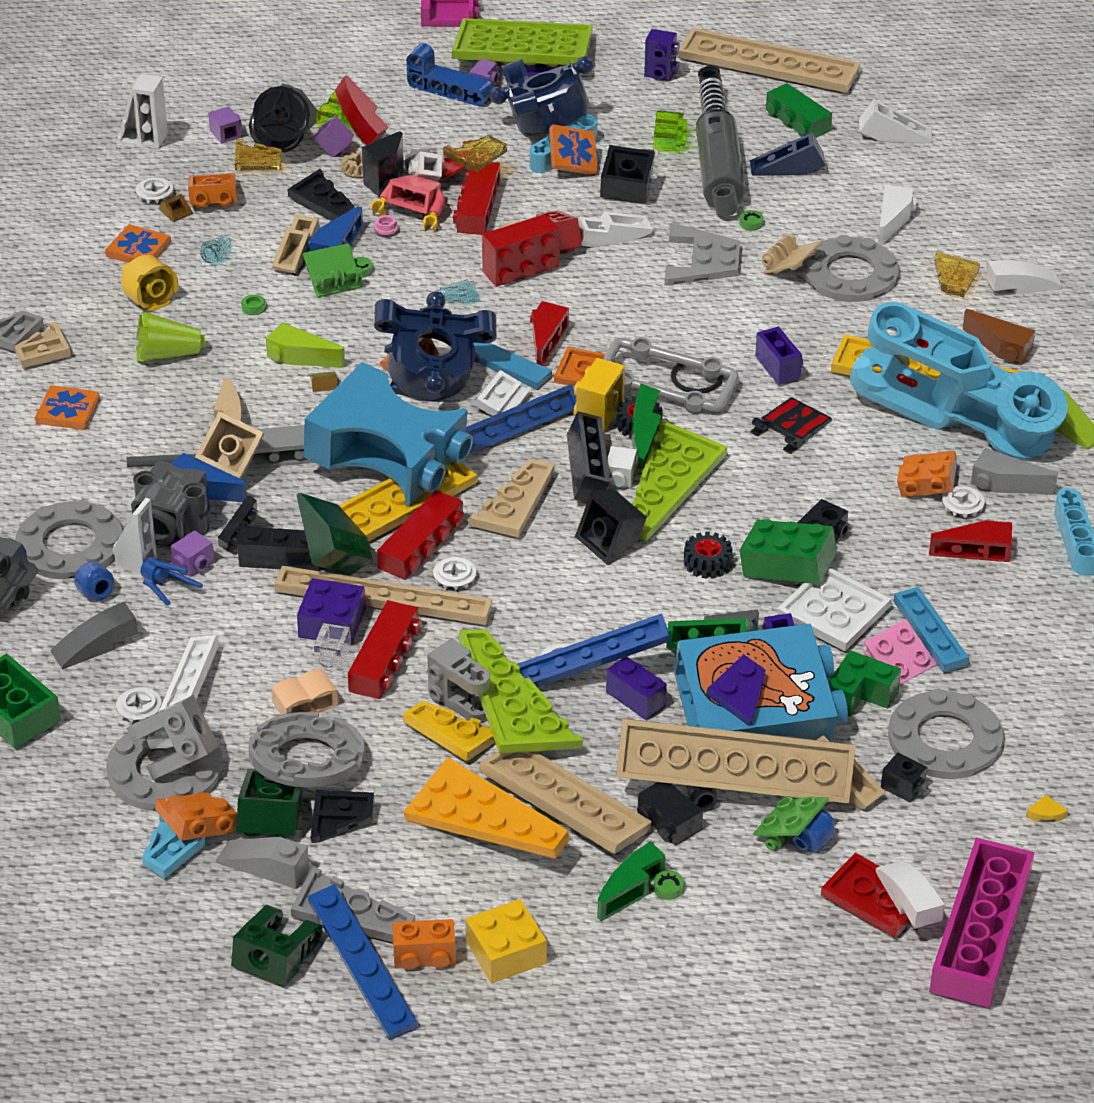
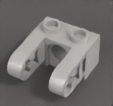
(451, 680)
(186, 730)

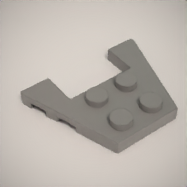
(711, 258)

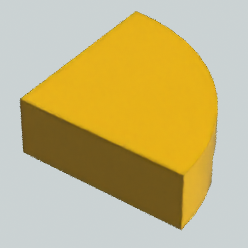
(1047, 810)

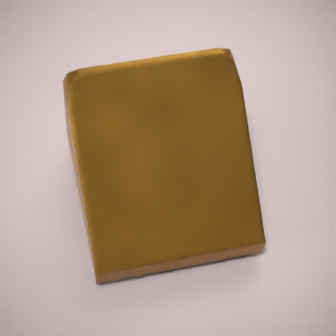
(175, 208)
(323, 381)

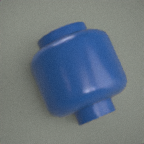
(94, 581)
(816, 833)

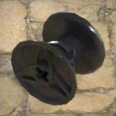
(279, 118)

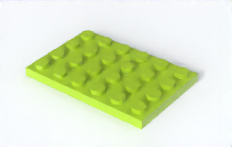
(524, 40)

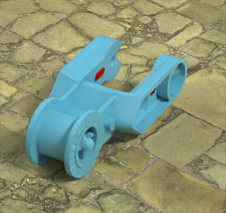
(1011, 409)

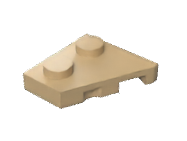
(43, 347)

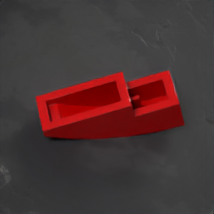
(360, 111)

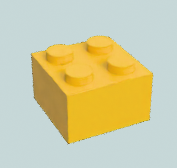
(601, 390)
(506, 941)

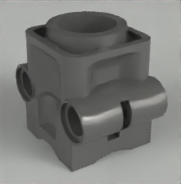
(176, 498)
(15, 573)

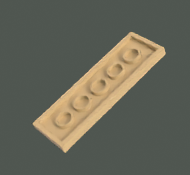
(567, 798)

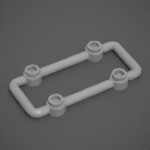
(693, 400)

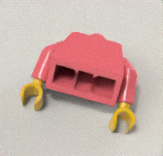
(415, 194)

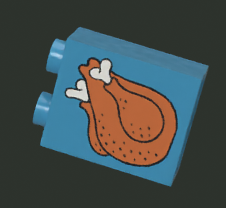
(795, 687)

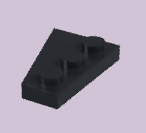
(320, 196)

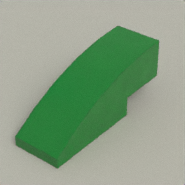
(644, 422)
(630, 880)

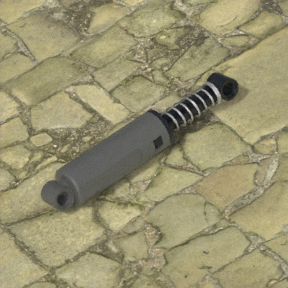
(718, 146)

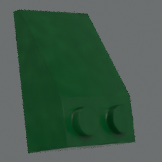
(333, 536)
(267, 807)

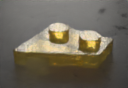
(477, 153)
(257, 157)

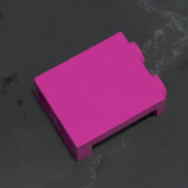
(447, 12)

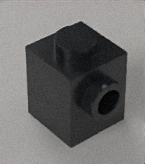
(904, 777)

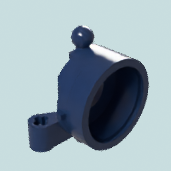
(545, 98)
(428, 375)

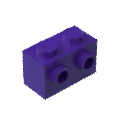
(661, 54)
(778, 355)
(636, 688)

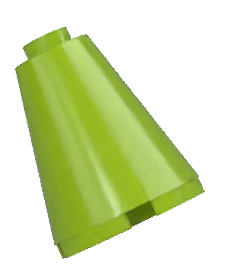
(166, 338)

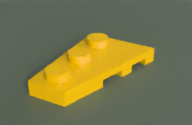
(453, 733)

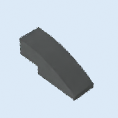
(95, 636)

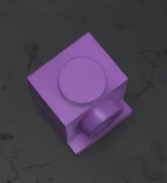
(487, 70)

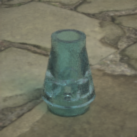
(214, 249)
(460, 292)

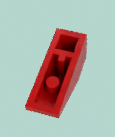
(569, 230)
(548, 326)
(975, 541)

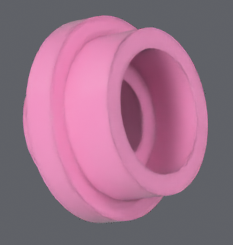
(385, 225)

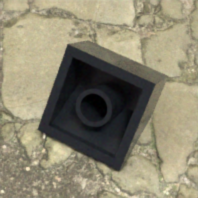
(382, 162)
(627, 174)
(609, 525)

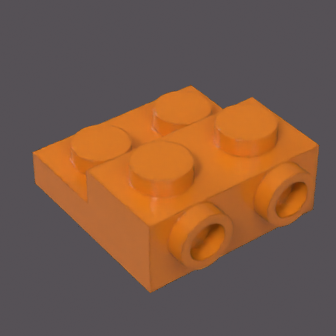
(212, 189)
(927, 474)
(197, 815)

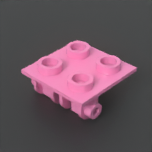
(900, 648)

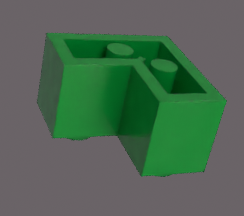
(866, 680)

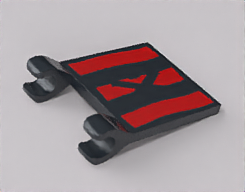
(794, 420)

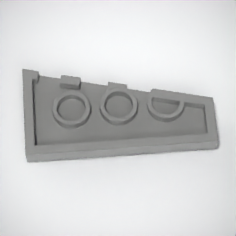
(373, 916)

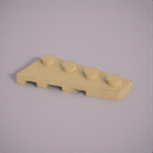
(516, 501)

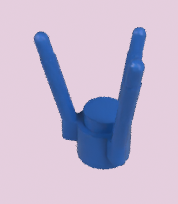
(158, 572)

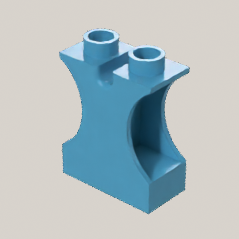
(375, 429)

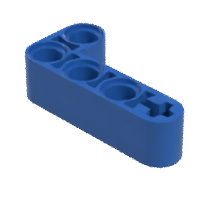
(446, 82)

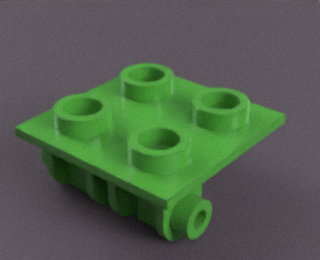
(333, 270)
(789, 819)

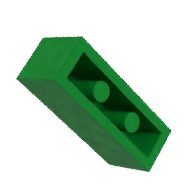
(798, 111)
(705, 628)

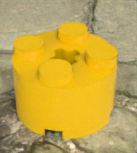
(149, 282)

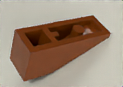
(999, 336)

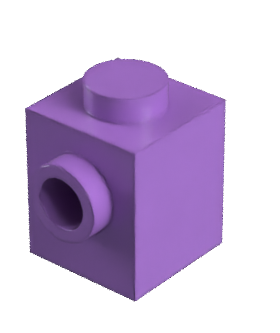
(225, 124)
(334, 136)
(193, 553)

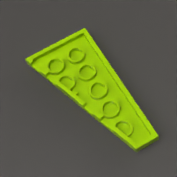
(673, 472)
(513, 705)

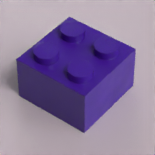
(330, 604)

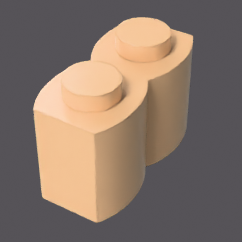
(306, 693)

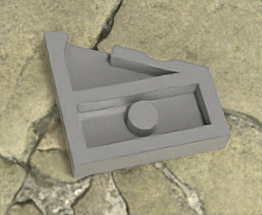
(18, 328)

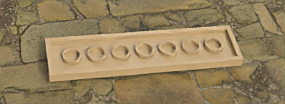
(769, 60)
(735, 760)

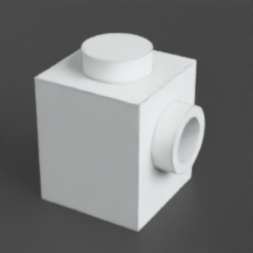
(426, 166)
(621, 466)

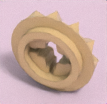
(349, 165)

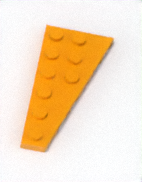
(476, 808)

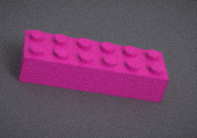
(982, 922)

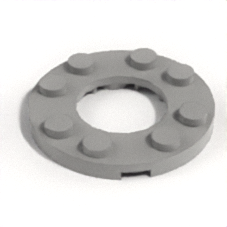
(880, 281)
(61, 566)
(339, 734)
(946, 764)
(143, 793)

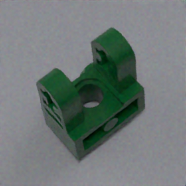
(271, 954)

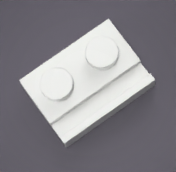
(502, 394)

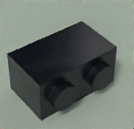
(670, 812)

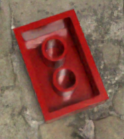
(520, 250)

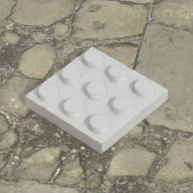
(836, 608)

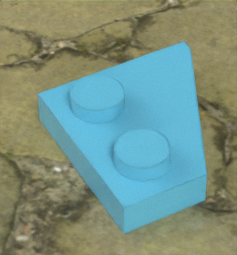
(167, 851)

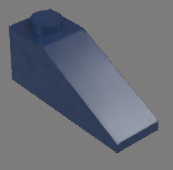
(793, 158)

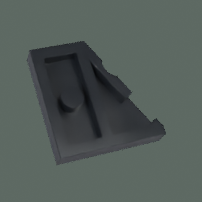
(243, 517)
(340, 813)

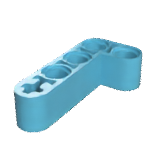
(541, 151)
(1075, 530)

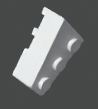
(145, 114)

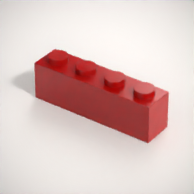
(477, 199)
(420, 535)
(384, 650)

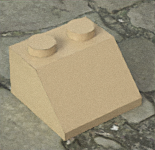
(229, 445)

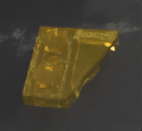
(955, 273)

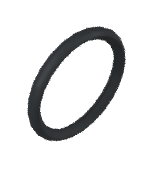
(687, 389)

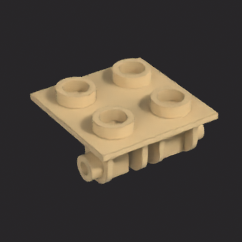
(787, 254)

